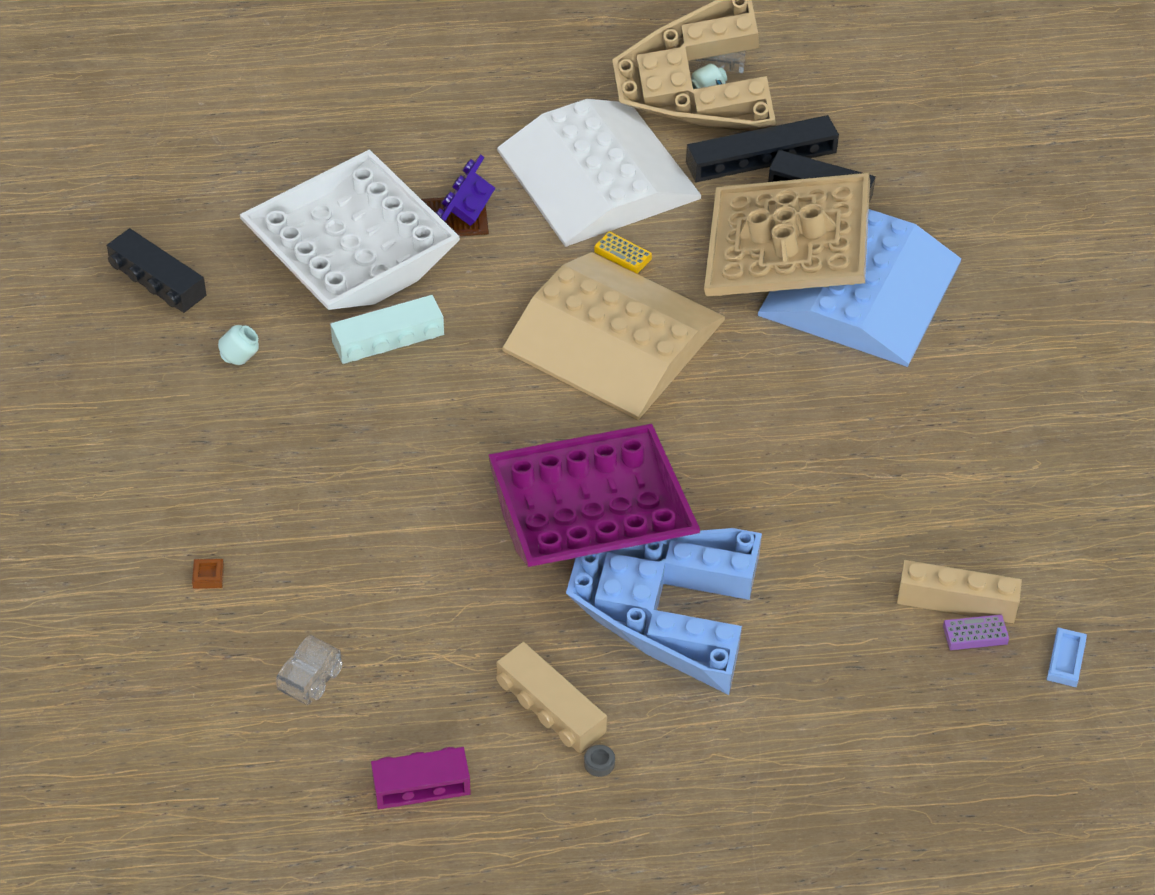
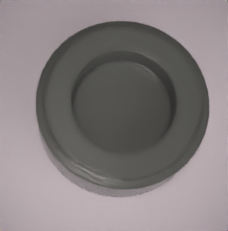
(599, 760)

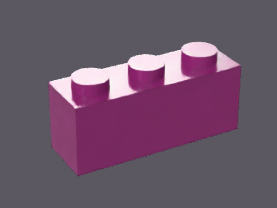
(420, 777)

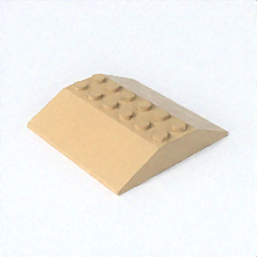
(610, 333)

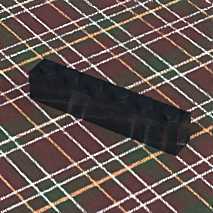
(759, 148)

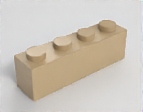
(958, 591)
(551, 698)

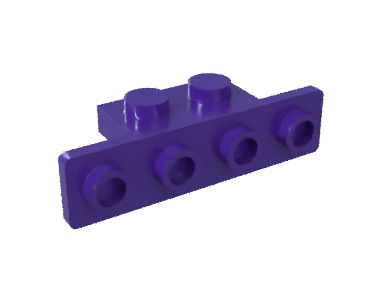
(469, 194)

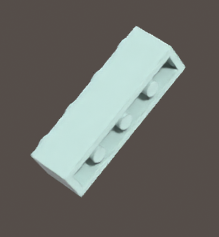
(387, 329)

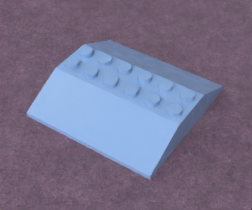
(891, 309)

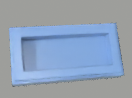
(1066, 657)

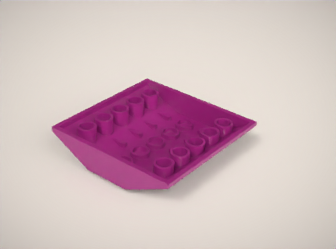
(590, 495)

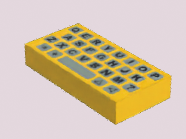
(623, 252)

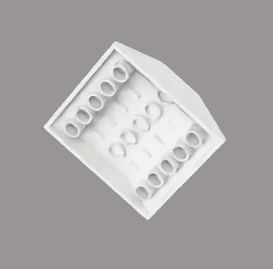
(595, 169)
(353, 233)

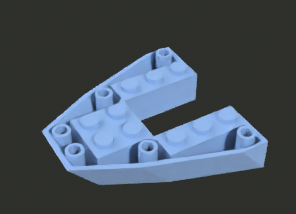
(626, 584)

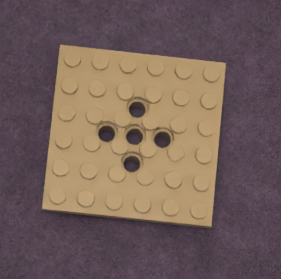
(788, 235)

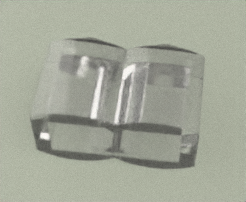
(309, 669)

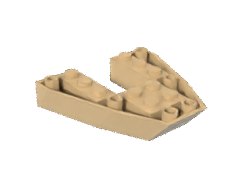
(658, 77)

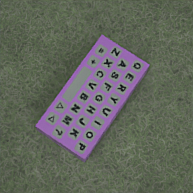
(975, 632)

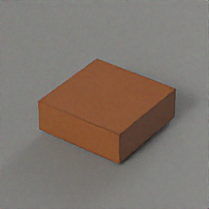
(208, 573)

